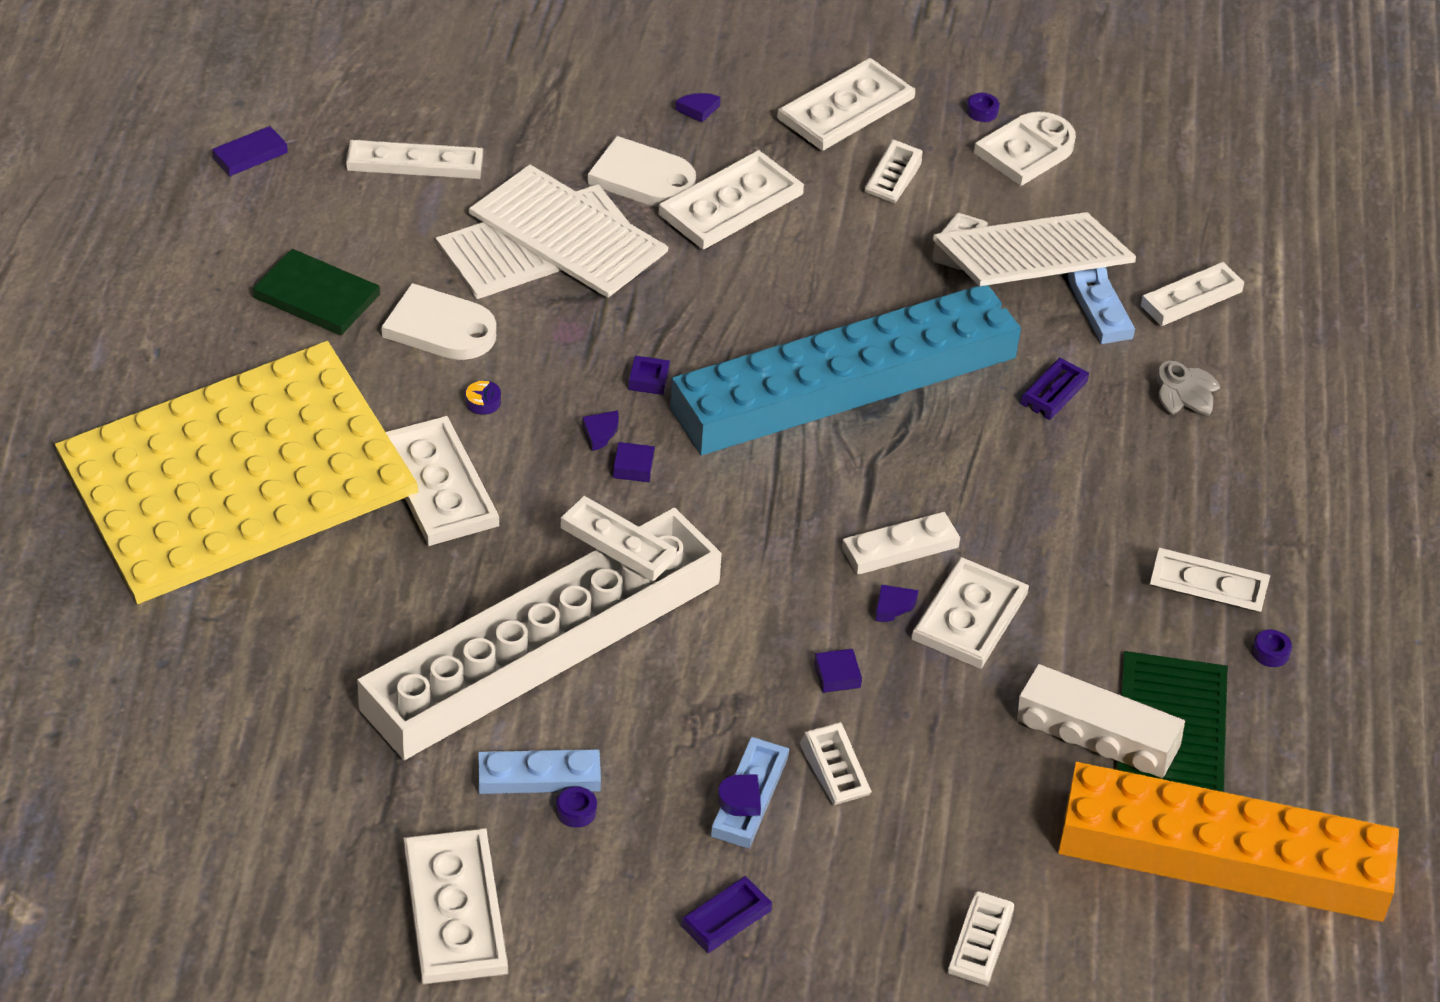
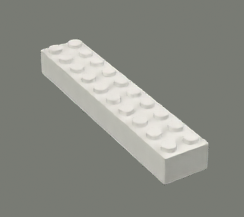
(530, 639)

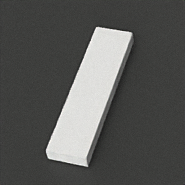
(415, 159)

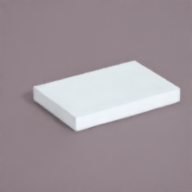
(970, 612)

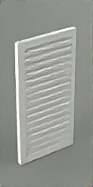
(568, 230)
(1033, 248)
(495, 262)

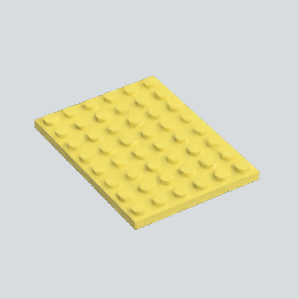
(234, 471)

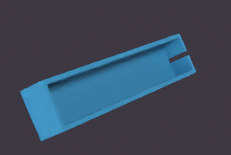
(843, 368)

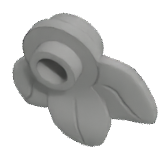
(1185, 387)

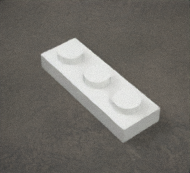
(1192, 293)
(618, 538)
(900, 543)
(1210, 579)

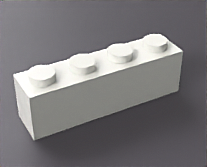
(1100, 721)

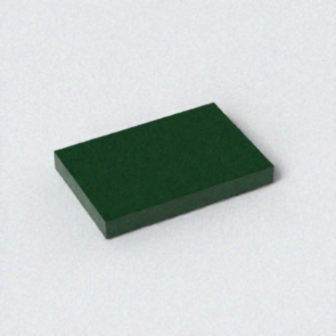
(316, 291)

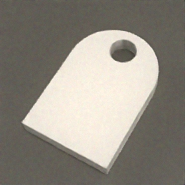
(1027, 147)
(641, 172)
(440, 324)

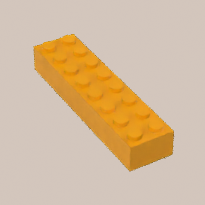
(1230, 841)

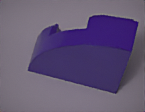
(698, 105)
(600, 428)
(895, 602)

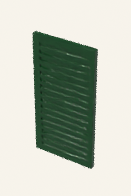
(1192, 693)

